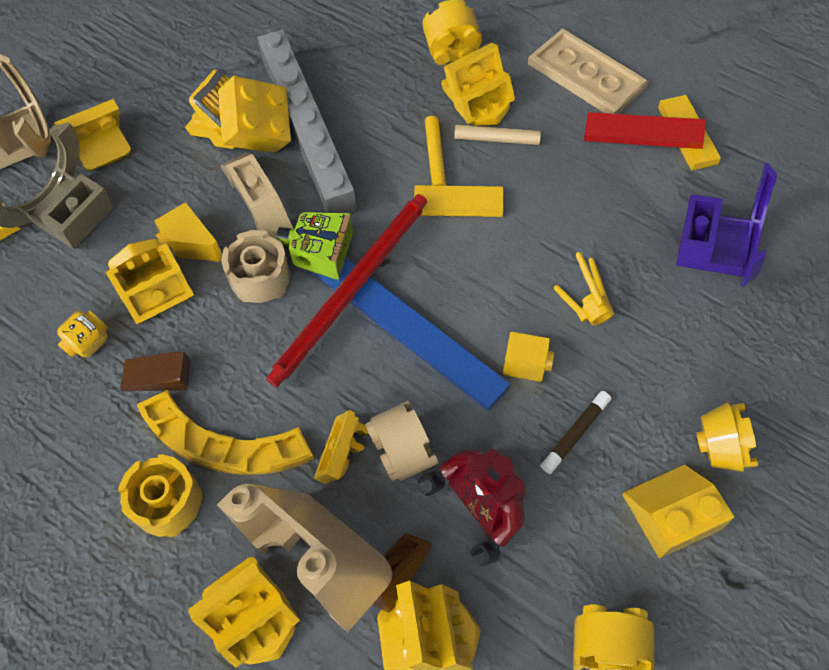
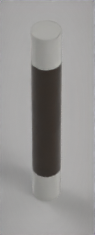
(575, 432)

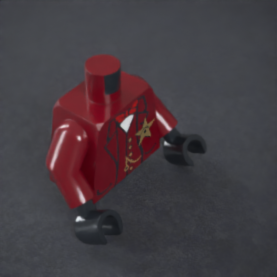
(489, 493)

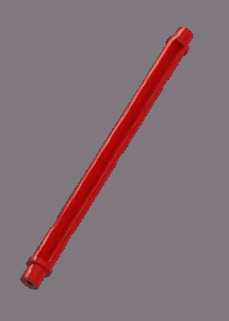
(345, 292)

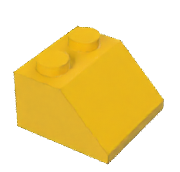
(677, 509)

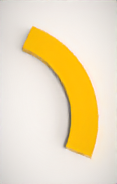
(221, 451)

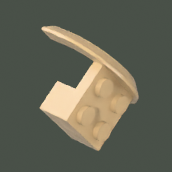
(25, 129)

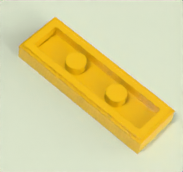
(695, 158)
(461, 200)

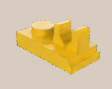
(339, 443)

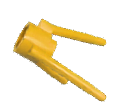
(596, 305)

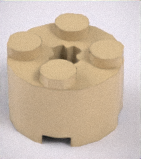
(256, 267)
(403, 440)

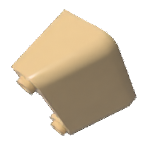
(337, 568)

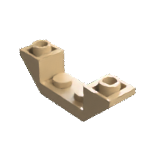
(257, 193)

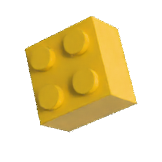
(254, 115)

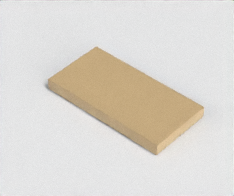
(587, 72)

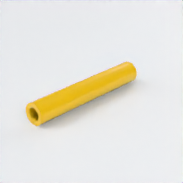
(435, 151)

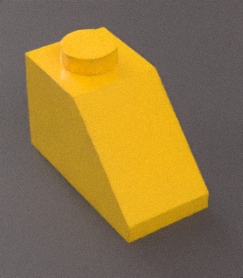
(187, 235)

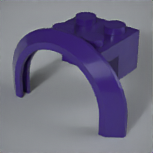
(726, 242)

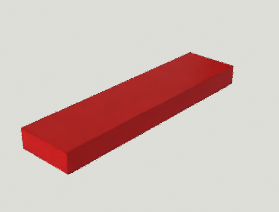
(645, 130)

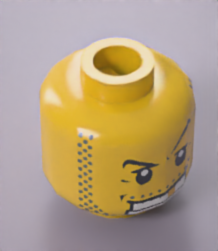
(82, 334)

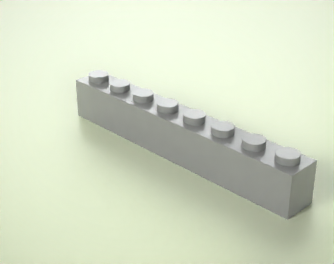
(308, 126)

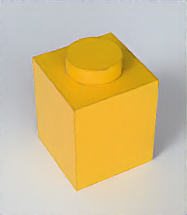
(527, 357)

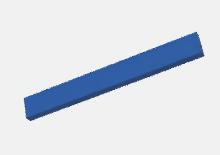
(425, 340)

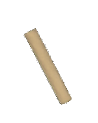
(495, 134)

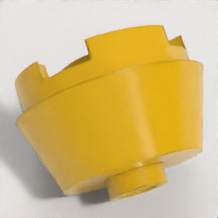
(727, 438)

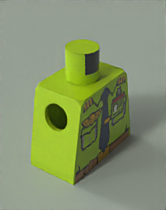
(319, 242)

